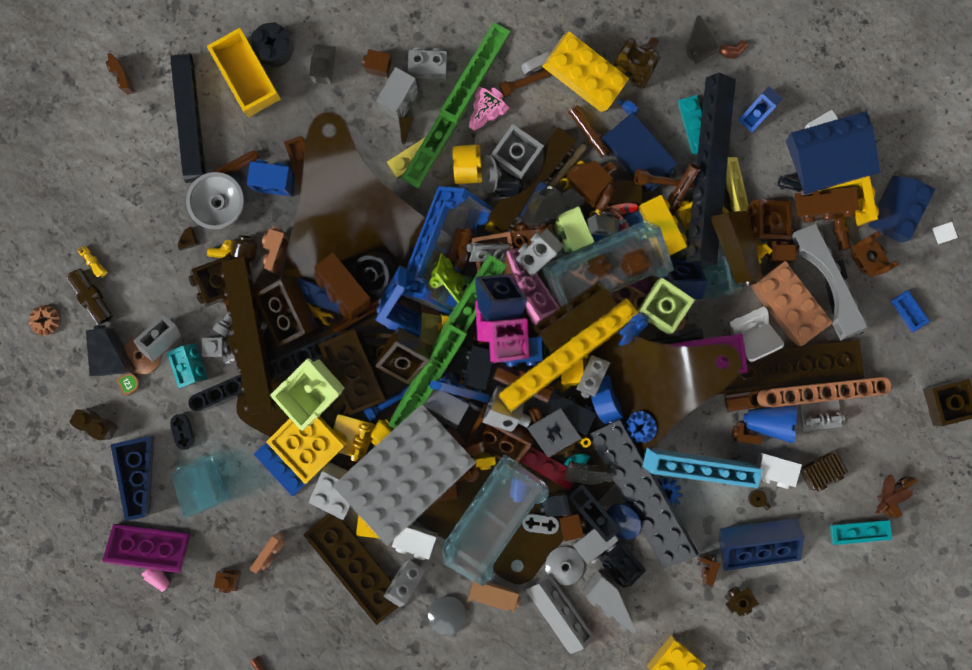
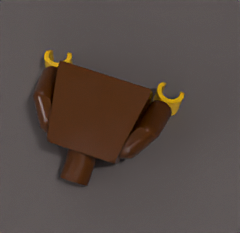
(592, 184)

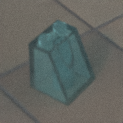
(198, 486)

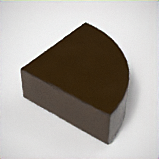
(187, 239)

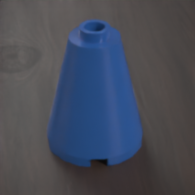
(773, 421)

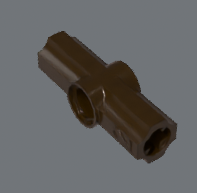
(89, 296)

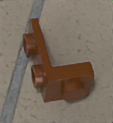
(903, 483)

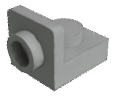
(215, 347)

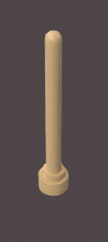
(567, 166)

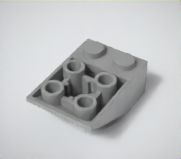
(605, 594)

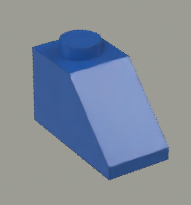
(760, 109)

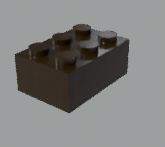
(286, 311)

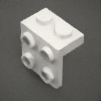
(758, 334)

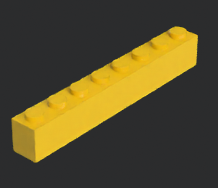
(568, 355)

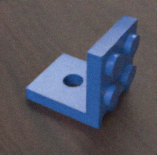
(394, 314)

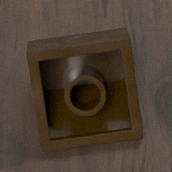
(404, 356)

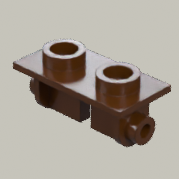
(458, 251)

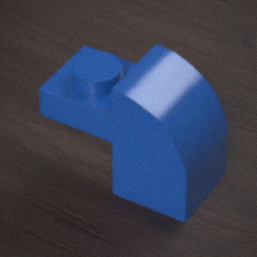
(606, 403)

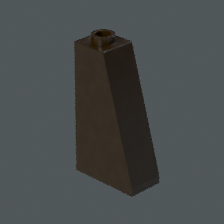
(738, 245)

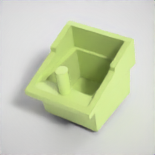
(307, 393)

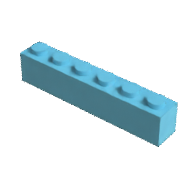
(702, 468)

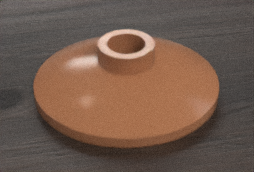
(143, 365)

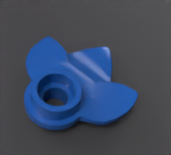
(634, 328)

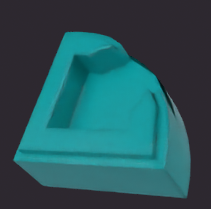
(580, 458)

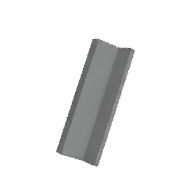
(560, 614)

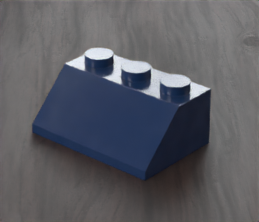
(902, 208)

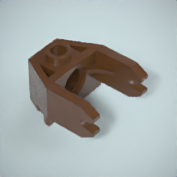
(880, 262)

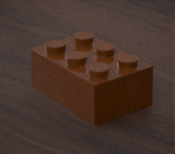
(341, 287)

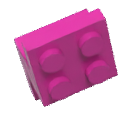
(506, 337)

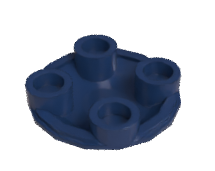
(626, 519)

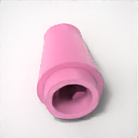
(156, 578)

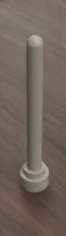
(223, 326)

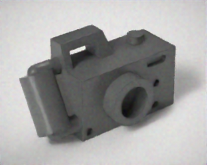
(603, 225)

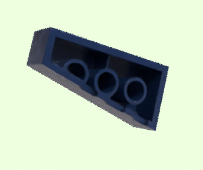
(134, 475)

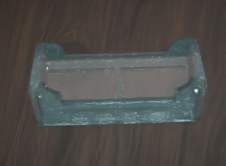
(570, 276)
(492, 520)

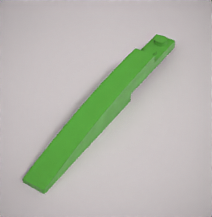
(455, 106)
(444, 345)

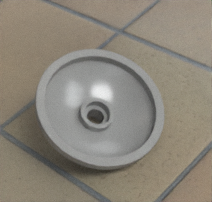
(205, 193)

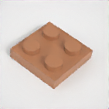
(272, 547)

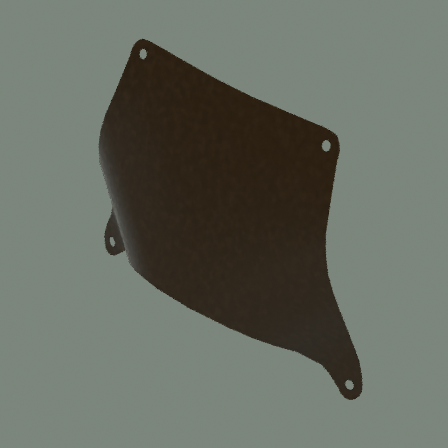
(352, 214)

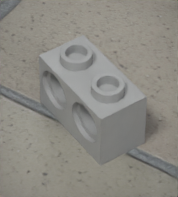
(538, 251)
(404, 583)

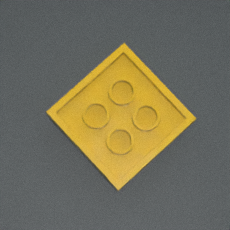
(308, 449)

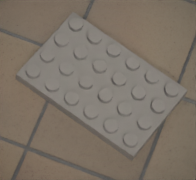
(404, 474)

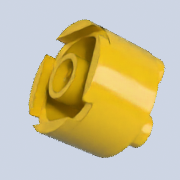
(467, 164)

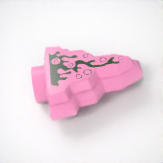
(486, 107)

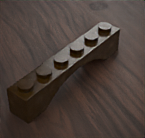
(508, 209)

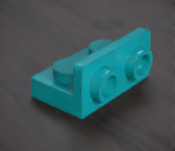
(187, 365)

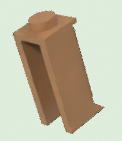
(495, 596)

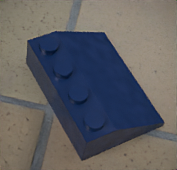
(834, 152)

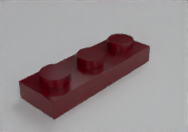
(546, 466)

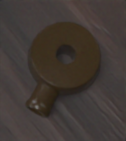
(761, 502)

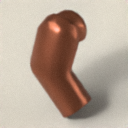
(731, 51)

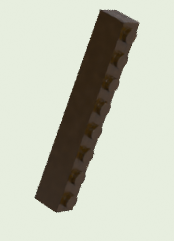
(248, 336)

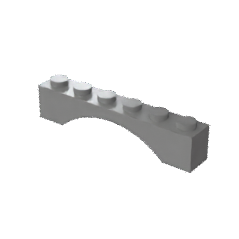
(847, 317)

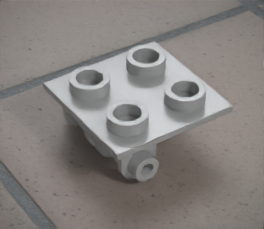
(821, 414)

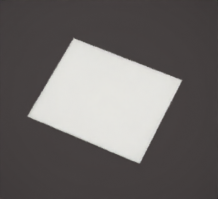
(944, 232)

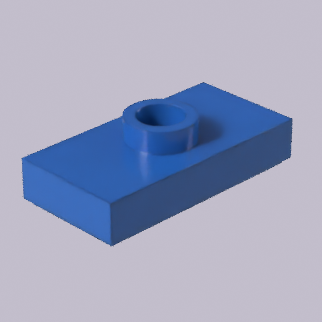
(909, 311)

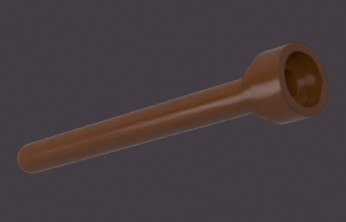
(507, 87)
(643, 177)

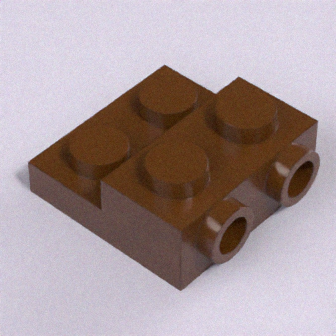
(771, 219)

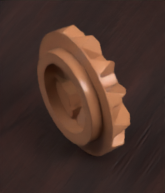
(50, 325)

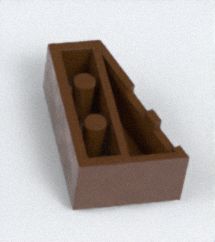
(827, 204)

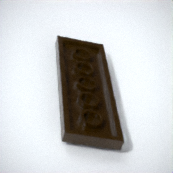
(352, 565)

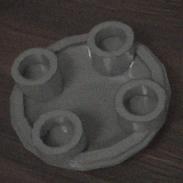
(447, 615)

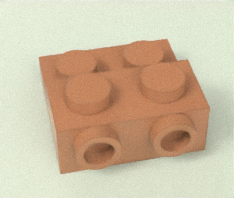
(277, 244)

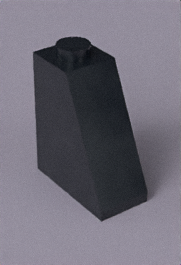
(106, 353)

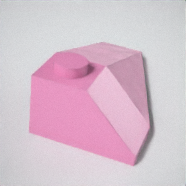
(539, 300)

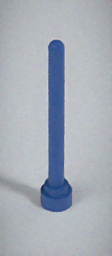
(373, 411)

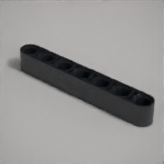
(187, 116)

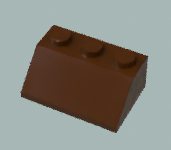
(498, 440)

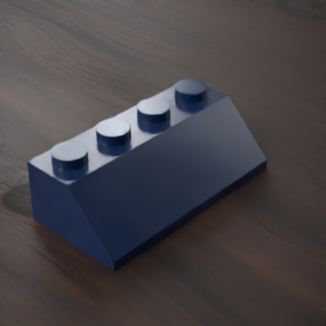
(761, 544)

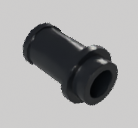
(785, 182)

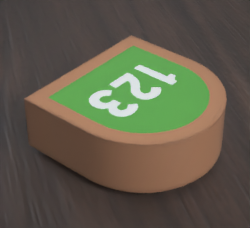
(128, 383)

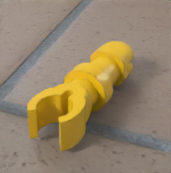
(92, 262)
(320, 314)

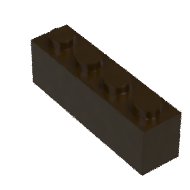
(575, 316)

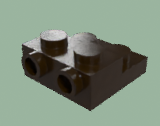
(208, 282)

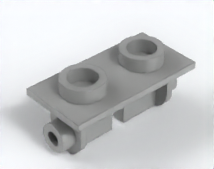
(480, 251)
(592, 376)

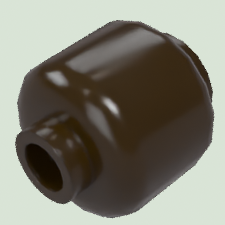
(244, 247)

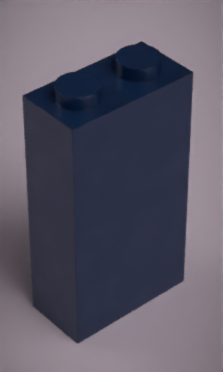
(638, 149)

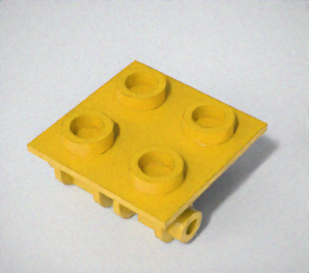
(354, 434)

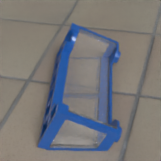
(449, 210)

